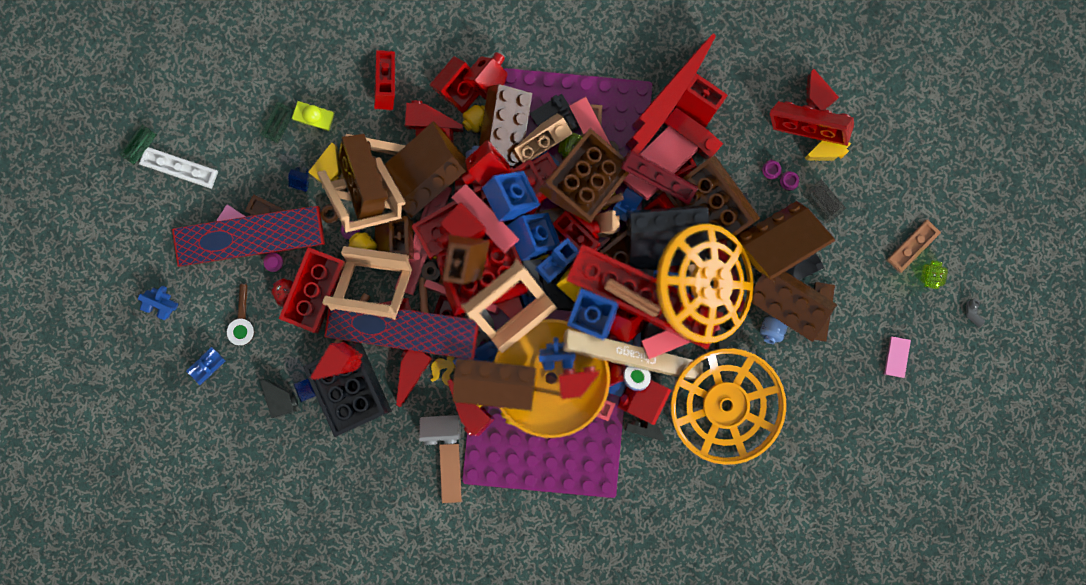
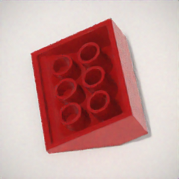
(495, 265)

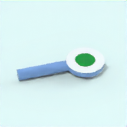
(636, 378)

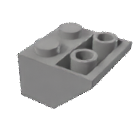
(440, 428)

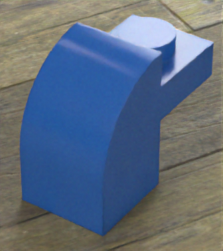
(631, 202)
(558, 261)

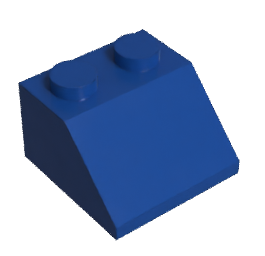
(510, 195)
(535, 236)
(593, 314)

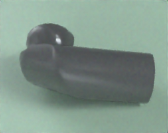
(971, 312)

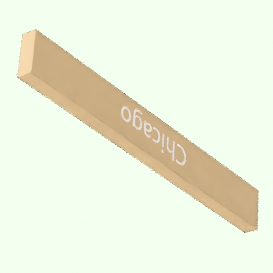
(628, 355)

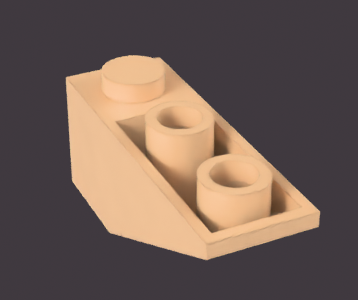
(543, 138)
(608, 223)

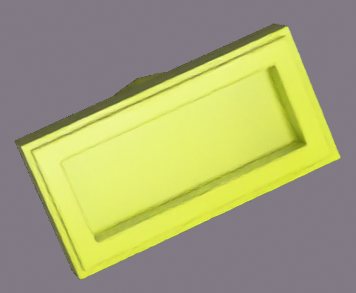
(313, 116)

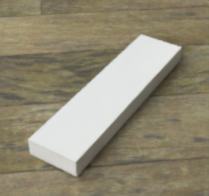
(178, 167)

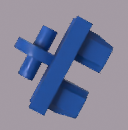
(159, 299)
(556, 352)
(206, 365)

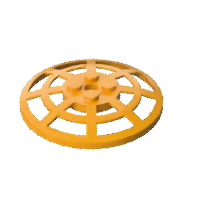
(700, 283)
(739, 406)

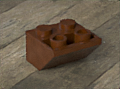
(395, 237)
(464, 259)

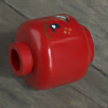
(281, 290)

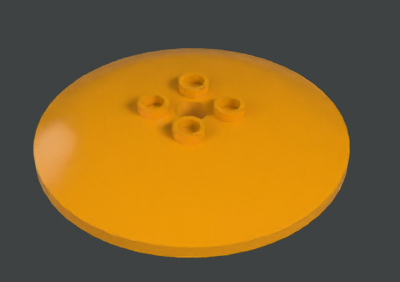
(549, 413)

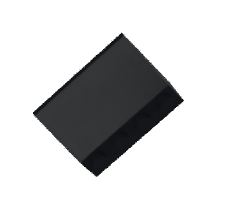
(653, 229)
(349, 397)

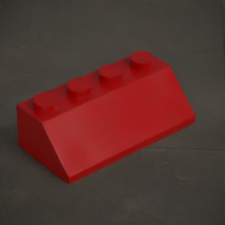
(812, 122)
(314, 280)

